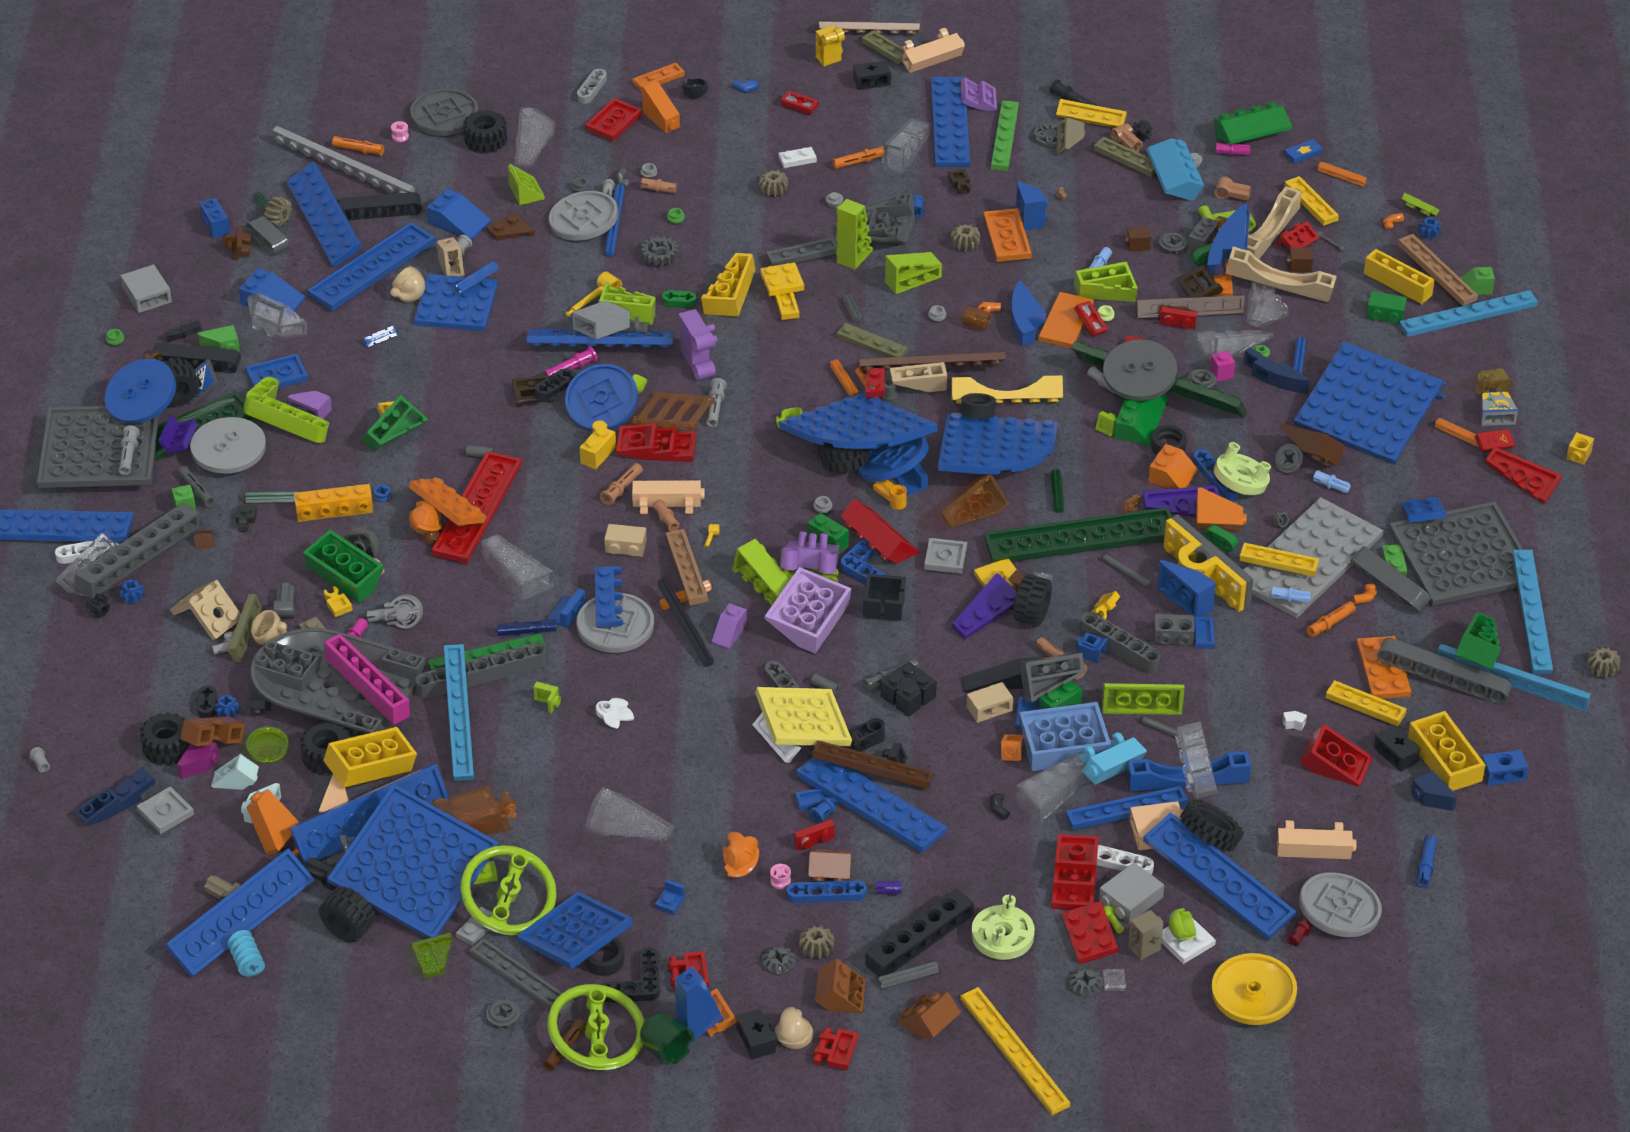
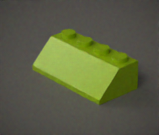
(1142, 698)

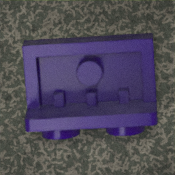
(177, 435)

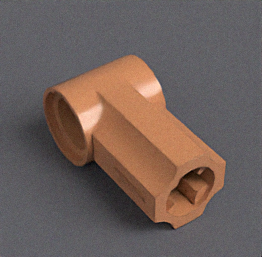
(1124, 135)
(1227, 188)

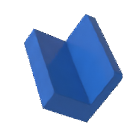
(914, 480)
(568, 608)

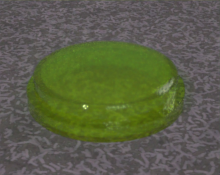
(267, 744)

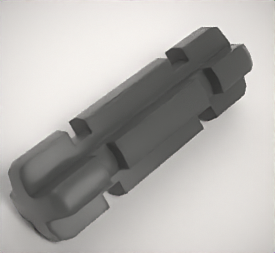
(852, 308)

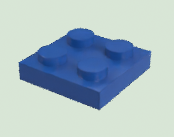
(1423, 509)

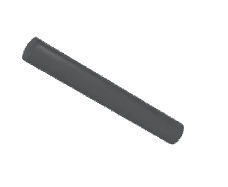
(1127, 571)
(1159, 726)

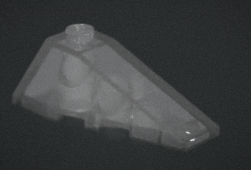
(1231, 341)
(620, 816)

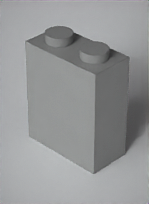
(146, 288)
(601, 319)
(1131, 892)

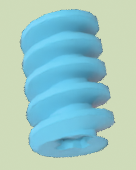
(245, 953)

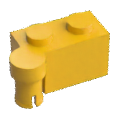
(829, 45)
(598, 445)

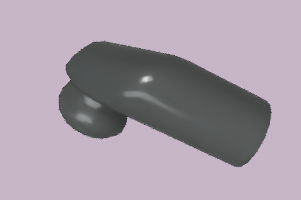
(620, 177)

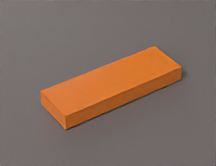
(662, 75)

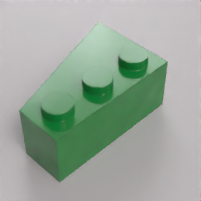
(393, 424)

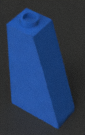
(695, 1003)

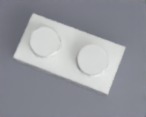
(797, 157)

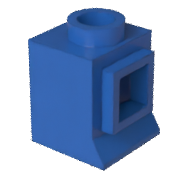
(1091, 647)

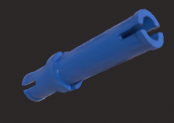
(1425, 867)

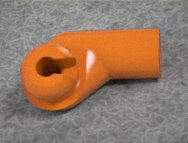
(990, 306)
(1367, 596)

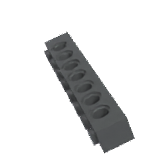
(137, 550)

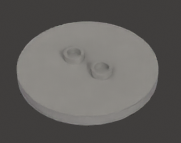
(583, 215)
(228, 445)
(635, 631)
(1340, 904)

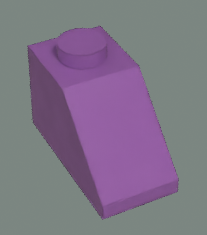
(311, 402)
(730, 626)

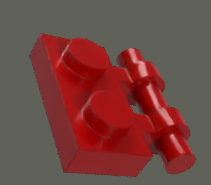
(694, 959)
(842, 1048)

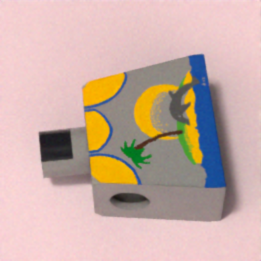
(1497, 408)

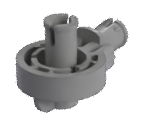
(400, 612)

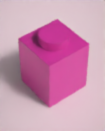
(1222, 365)

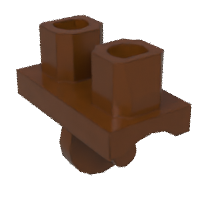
(239, 243)

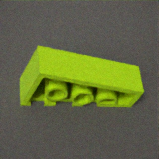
(852, 234)
(760, 570)

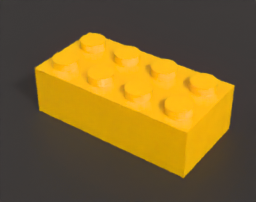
(1447, 751)
(370, 757)

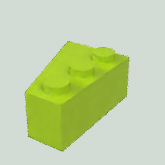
(911, 270)
(1106, 283)
(638, 304)

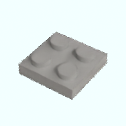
(945, 555)
(165, 810)

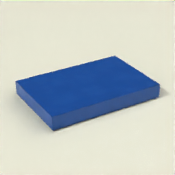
(286, 370)

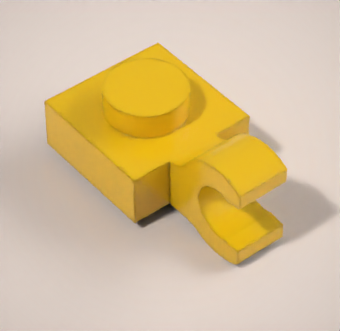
(1106, 603)

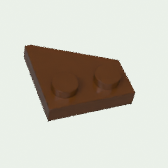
(509, 227)

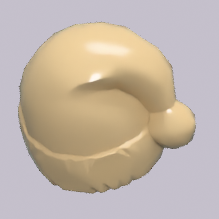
(408, 285)
(267, 626)
(793, 1029)

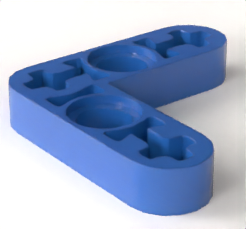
(854, 564)

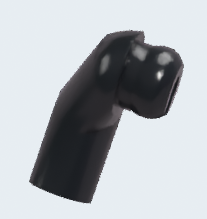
(996, 806)

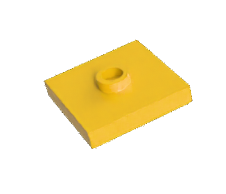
(986, 573)

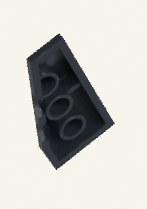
(1007, 672)

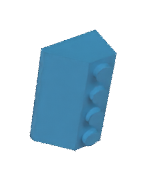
(1175, 169)

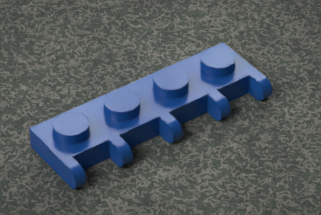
(606, 596)

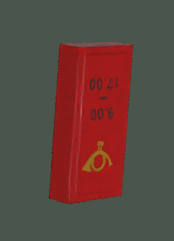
(1488, 440)

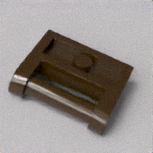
(1195, 288)
(526, 386)

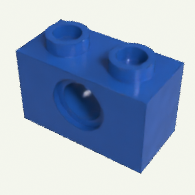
(214, 218)
(1505, 767)

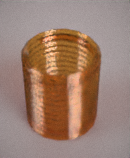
(976, 318)

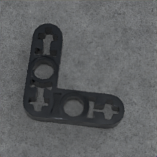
(545, 390)
(641, 986)

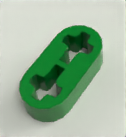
(1201, 255)
(679, 299)
(1221, 538)

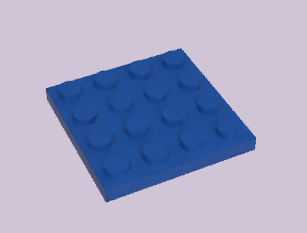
(446, 308)
(574, 930)

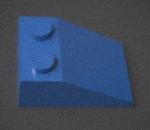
(456, 214)
(272, 287)
(1186, 588)

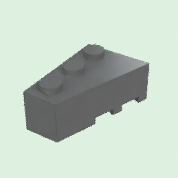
(1048, 673)

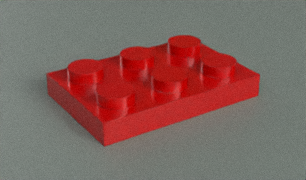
(613, 119)
(1090, 932)

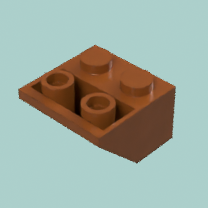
(840, 988)
(929, 1014)

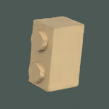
(625, 540)
(989, 702)

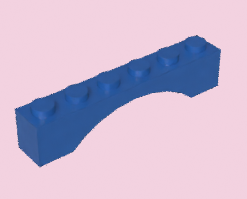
(1148, 775)

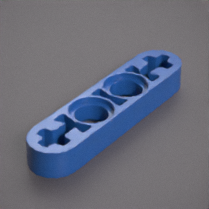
(1198, 460)
(826, 889)

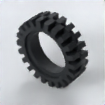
(1211, 825)

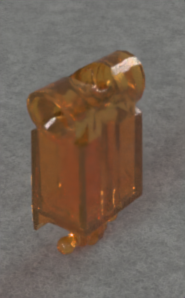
(480, 809)

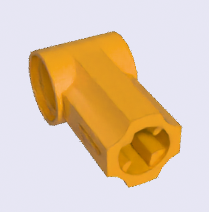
(894, 493)

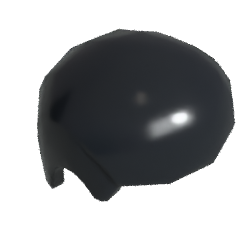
(695, 88)

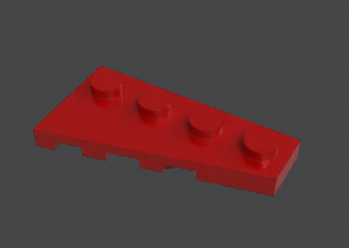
(1528, 476)

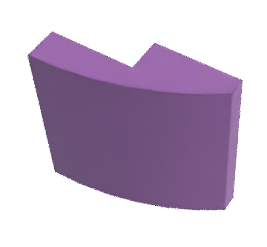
(978, 96)

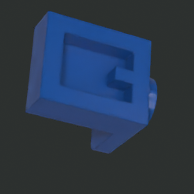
(671, 897)

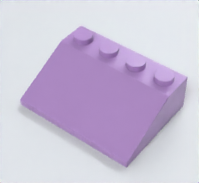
(808, 609)

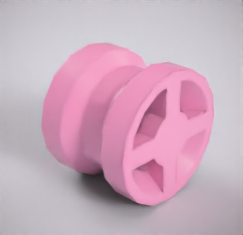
(399, 131)
(780, 876)

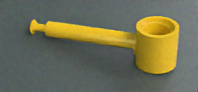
(604, 278)

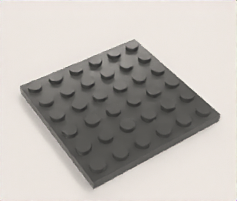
(86, 451)
(1460, 553)

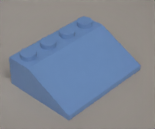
(1061, 733)

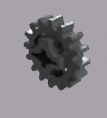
(661, 250)

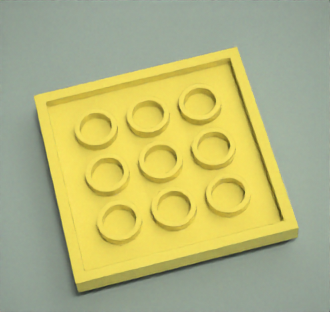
(803, 716)

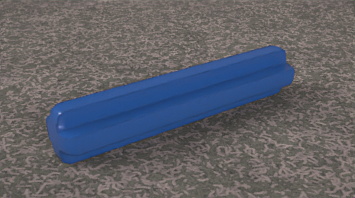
(476, 277)
(1299, 354)

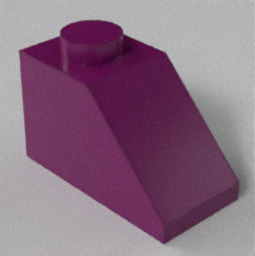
(197, 760)

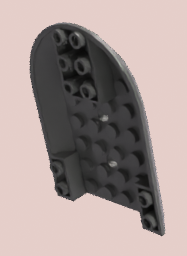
(295, 676)

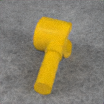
(713, 530)

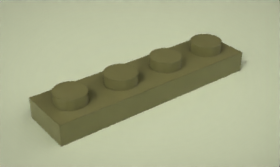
(1125, 156)
(871, 341)
(243, 633)

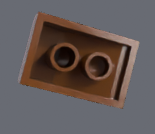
(1318, 445)

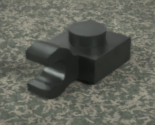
(244, 515)

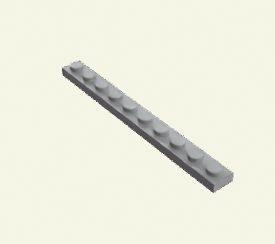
(341, 162)

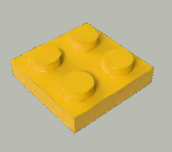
(782, 279)

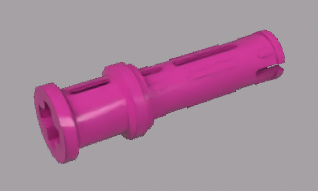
(577, 361)

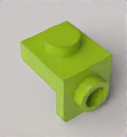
(547, 694)

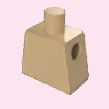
(450, 251)

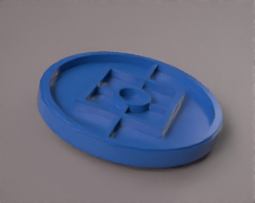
(140, 391)
(601, 394)
(892, 461)

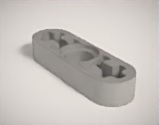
(601, 76)

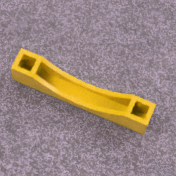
(1045, 388)

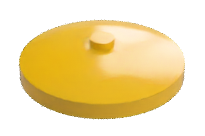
(1254, 989)

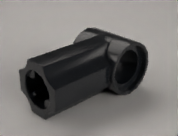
(320, 871)

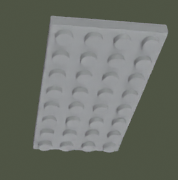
(1320, 533)

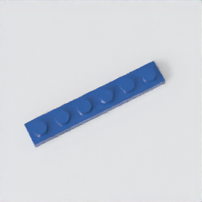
(1120, 808)

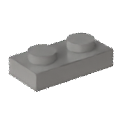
(473, 931)

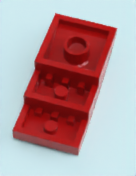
(655, 443)
(1075, 871)

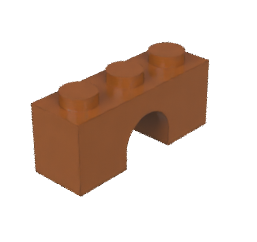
(204, 730)

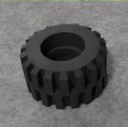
(485, 131)
(186, 381)
(842, 459)
(1032, 600)
(162, 738)
(315, 741)
(347, 914)

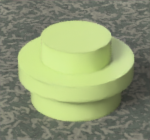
(1106, 313)

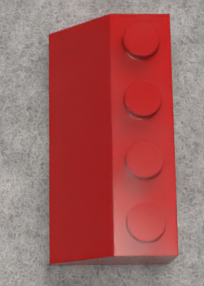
(878, 532)

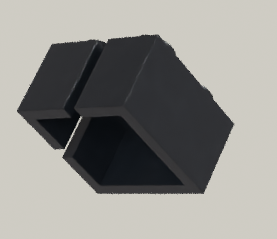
(884, 596)
(912, 688)

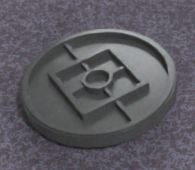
(442, 111)
(1140, 370)

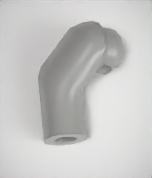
(223, 647)

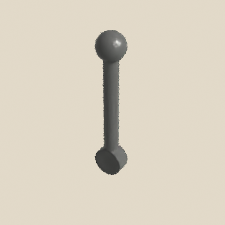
(1341, 248)

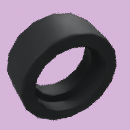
(978, 405)
(1171, 432)
(608, 967)

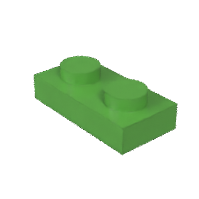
(1394, 556)

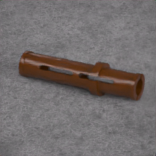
(555, 1056)

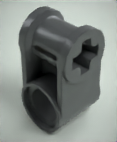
(890, 388)

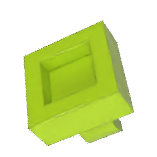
(1106, 423)

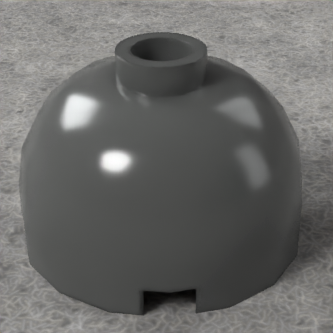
(364, 540)

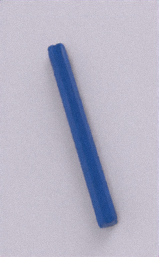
(612, 233)

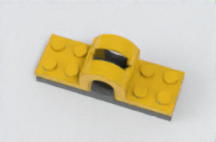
(1201, 555)

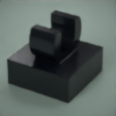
(896, 753)

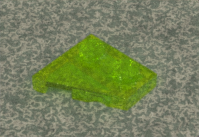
(432, 954)

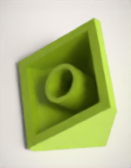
(524, 186)

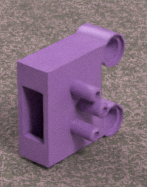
(695, 343)
(810, 554)

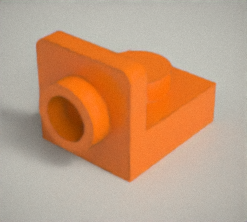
(1012, 747)

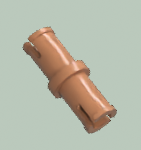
(658, 185)
(666, 515)

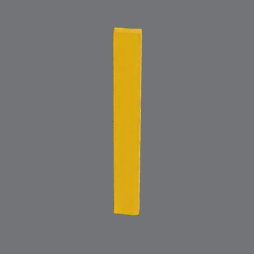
(1015, 1051)

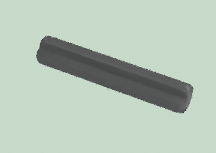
(908, 974)

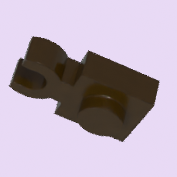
(960, 180)

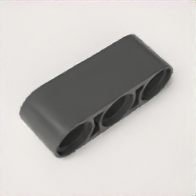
(267, 235)

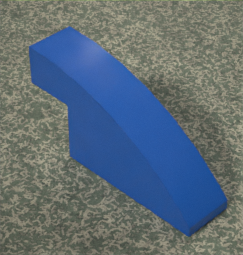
(1232, 234)
(1025, 314)

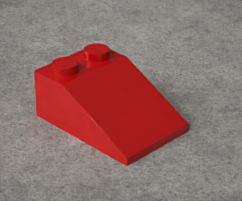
(1335, 757)

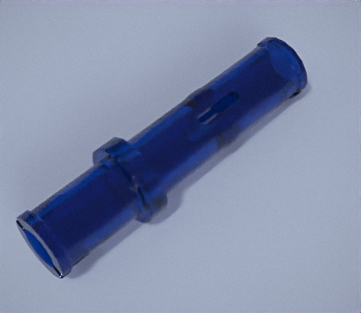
(526, 627)

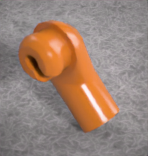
(1394, 218)

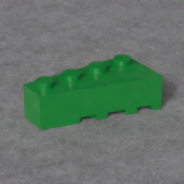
(1480, 641)

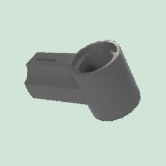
(285, 604)

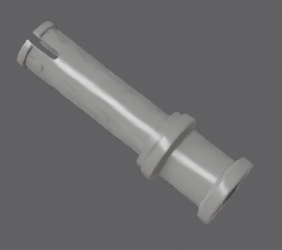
(712, 419)
(129, 444)

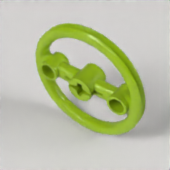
(517, 855)
(594, 1060)

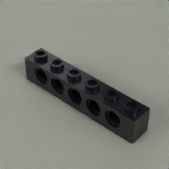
(919, 933)

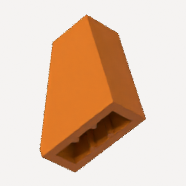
(659, 107)
(1218, 511)
(270, 820)

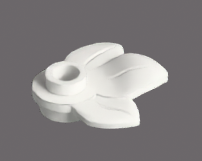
(614, 711)

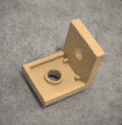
(202, 603)

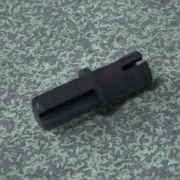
(183, 331)

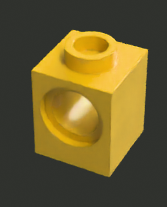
(1580, 448)

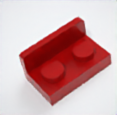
(1300, 236)

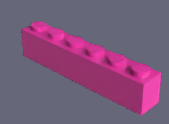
(367, 679)

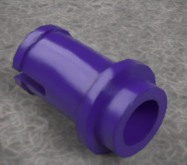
(891, 887)

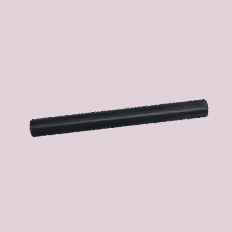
(685, 622)

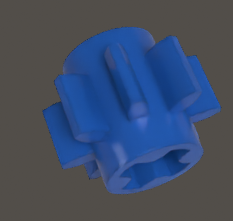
(1429, 228)
(131, 591)
(226, 706)

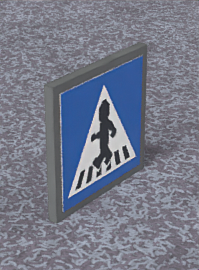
(207, 379)

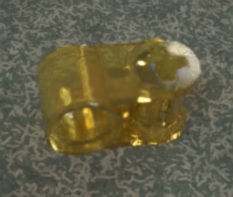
(1493, 379)

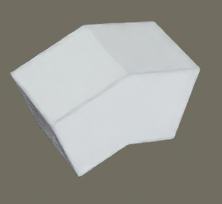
(1294, 720)

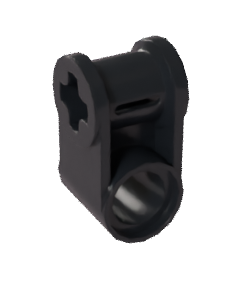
(868, 734)

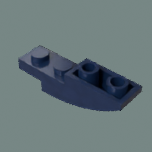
(1275, 374)
(112, 802)

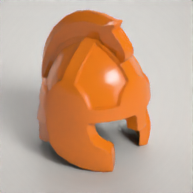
(425, 518)
(740, 854)

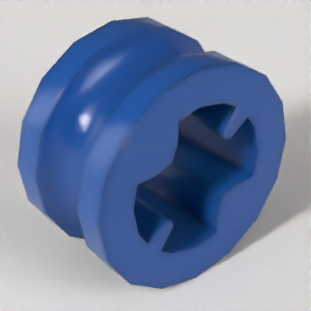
(382, 497)

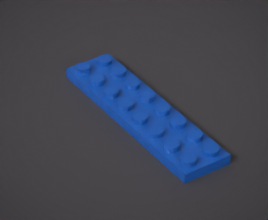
(949, 123)
(324, 214)
(371, 266)
(573, 337)
(64, 525)
(873, 803)
(321, 834)
(1220, 876)
(239, 911)

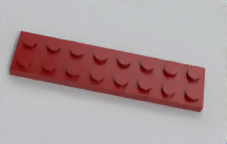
(486, 492)

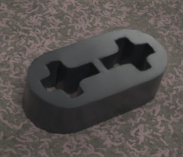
(202, 702)

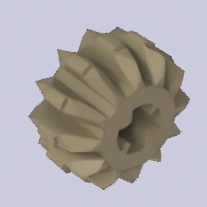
(773, 183)
(278, 211)
(965, 237)
(1603, 662)
(816, 942)

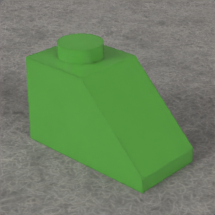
(1480, 280)
(220, 338)
(183, 495)

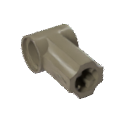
(219, 887)

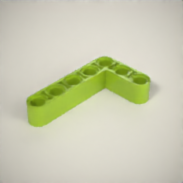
(262, 405)

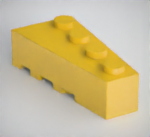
(731, 287)

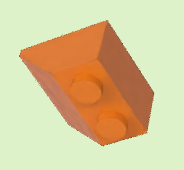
(1172, 468)

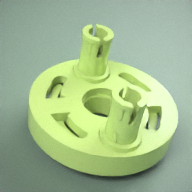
(1242, 472)
(1004, 919)

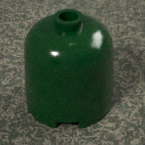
(666, 1037)

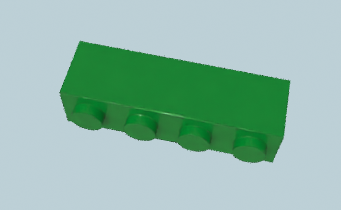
(1251, 123)
(1139, 419)
(343, 565)

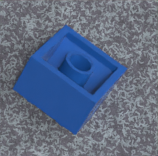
(1031, 206)

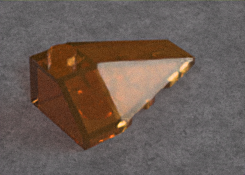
(976, 501)

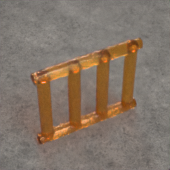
(672, 398)

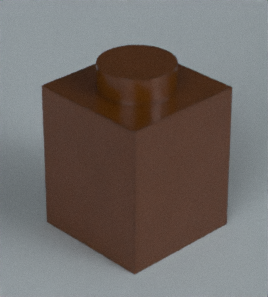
(1138, 238)
(1300, 259)

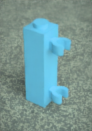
(1111, 761)

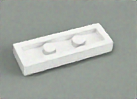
(786, 752)

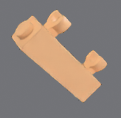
(933, 52)
(672, 493)
(1315, 843)

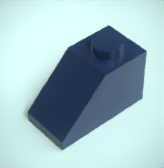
(1433, 792)

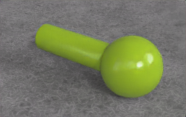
(1110, 913)

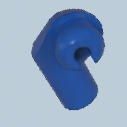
(747, 86)

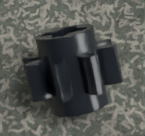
(1142, 130)
(98, 605)

